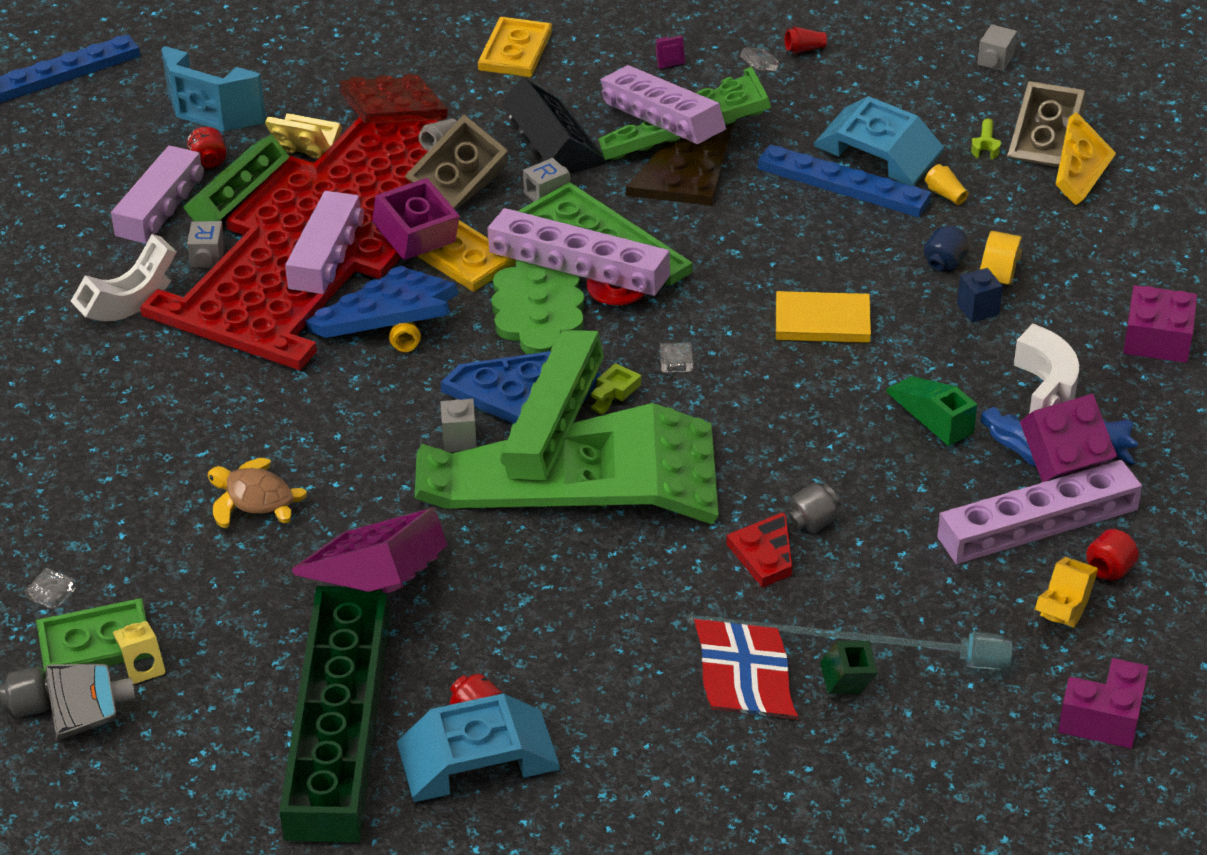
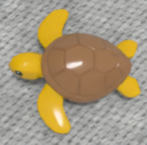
(252, 491)

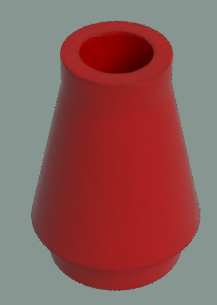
(802, 40)

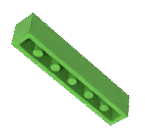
(552, 405)

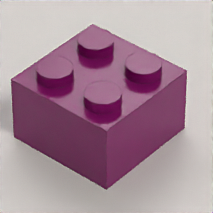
(415, 218)
(1160, 323)
(1068, 438)

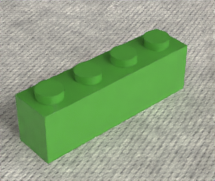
(237, 180)

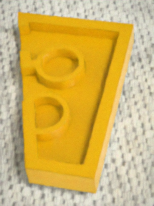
(1082, 159)

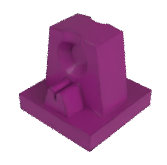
(670, 51)

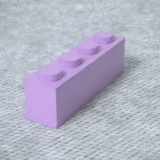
(157, 194)
(324, 242)

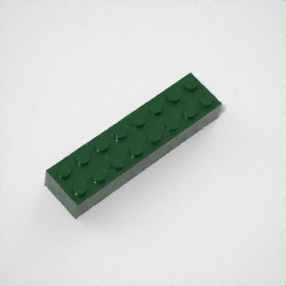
(335, 716)

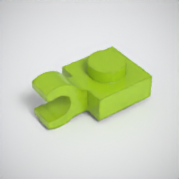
(614, 383)

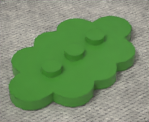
(536, 305)

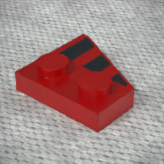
(764, 549)

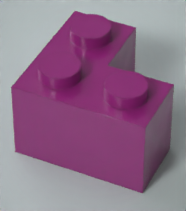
(1105, 710)

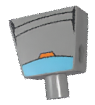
(84, 696)

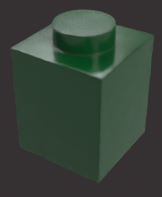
(848, 667)

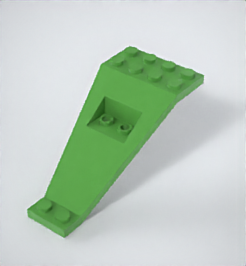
(607, 460)

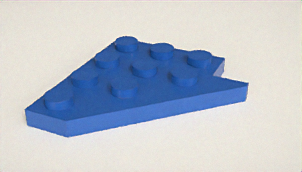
(392, 300)
(499, 384)

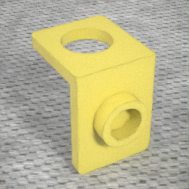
(135, 640)

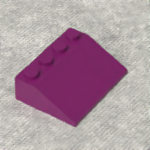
(378, 553)

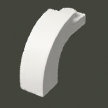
(124, 295)
(1052, 361)

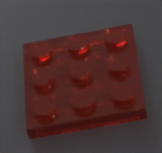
(392, 99)

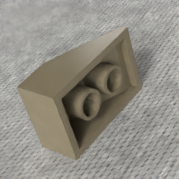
(1044, 122)
(461, 162)

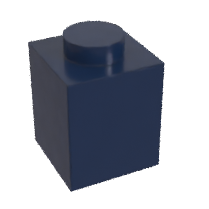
(979, 295)

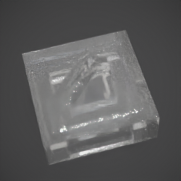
(759, 59)
(676, 357)
(50, 588)

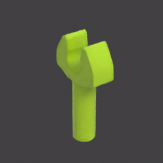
(986, 141)

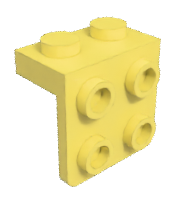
(304, 134)

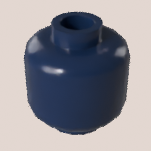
(946, 248)

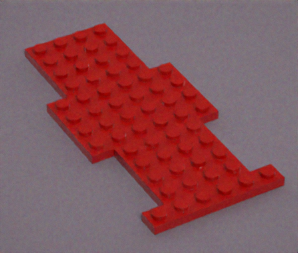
(247, 291)

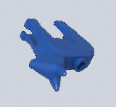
(1009, 432)

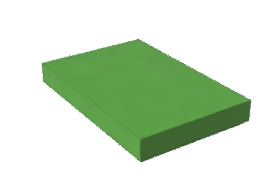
(88, 634)

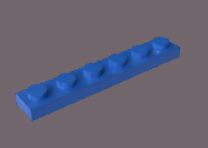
(67, 67)
(844, 180)

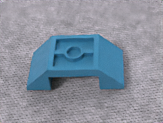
(213, 100)
(886, 134)
(471, 738)

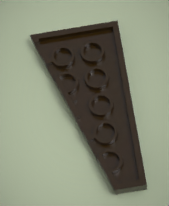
(684, 170)

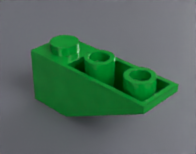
(937, 406)

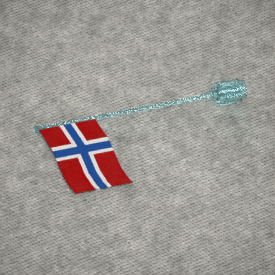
(749, 666)

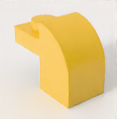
(1001, 255)
(1067, 592)

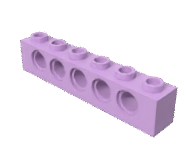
(663, 104)
(579, 251)
(1038, 511)

